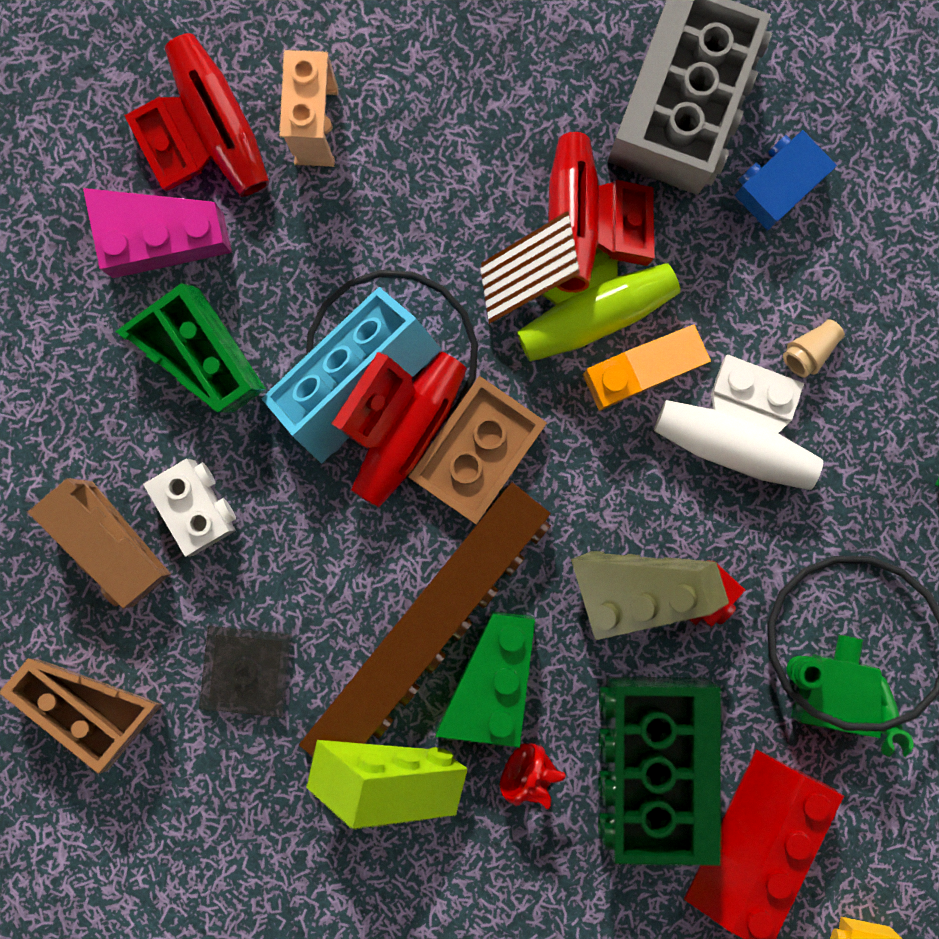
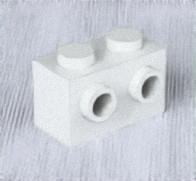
(190, 506)

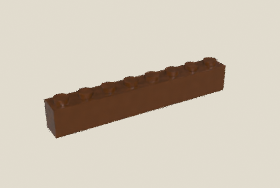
(432, 620)

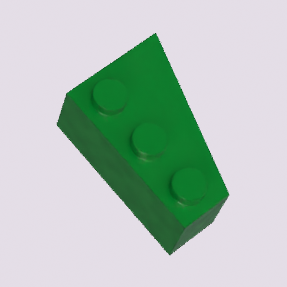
(196, 348)
(494, 685)

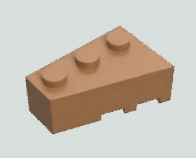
(100, 541)
(79, 711)

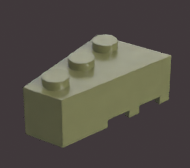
(645, 592)

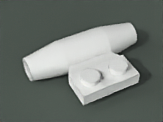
(744, 426)

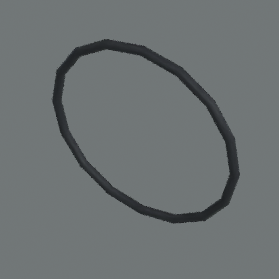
(411, 275)
(782, 676)

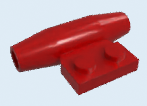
(199, 125)
(605, 216)
(396, 419)

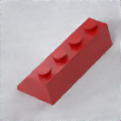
(765, 848)

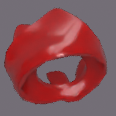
(529, 775)

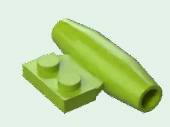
(598, 311)

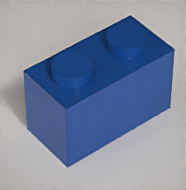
(784, 179)

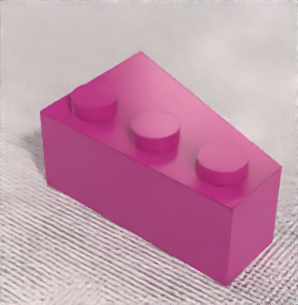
(152, 231)

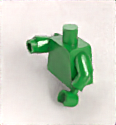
(847, 692)

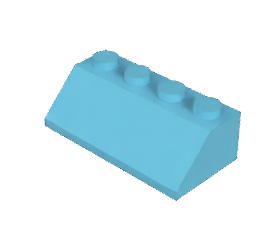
(324, 379)

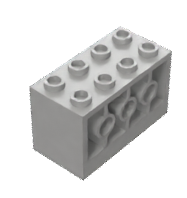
(691, 92)

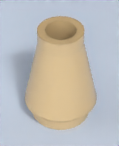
(812, 349)

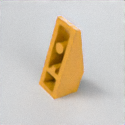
(645, 367)

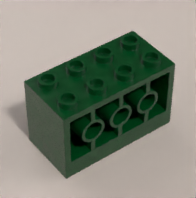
(683, 785)

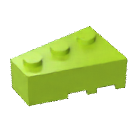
(385, 783)

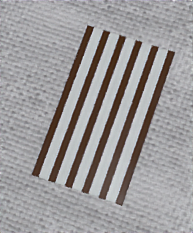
(529, 267)

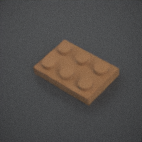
(477, 450)

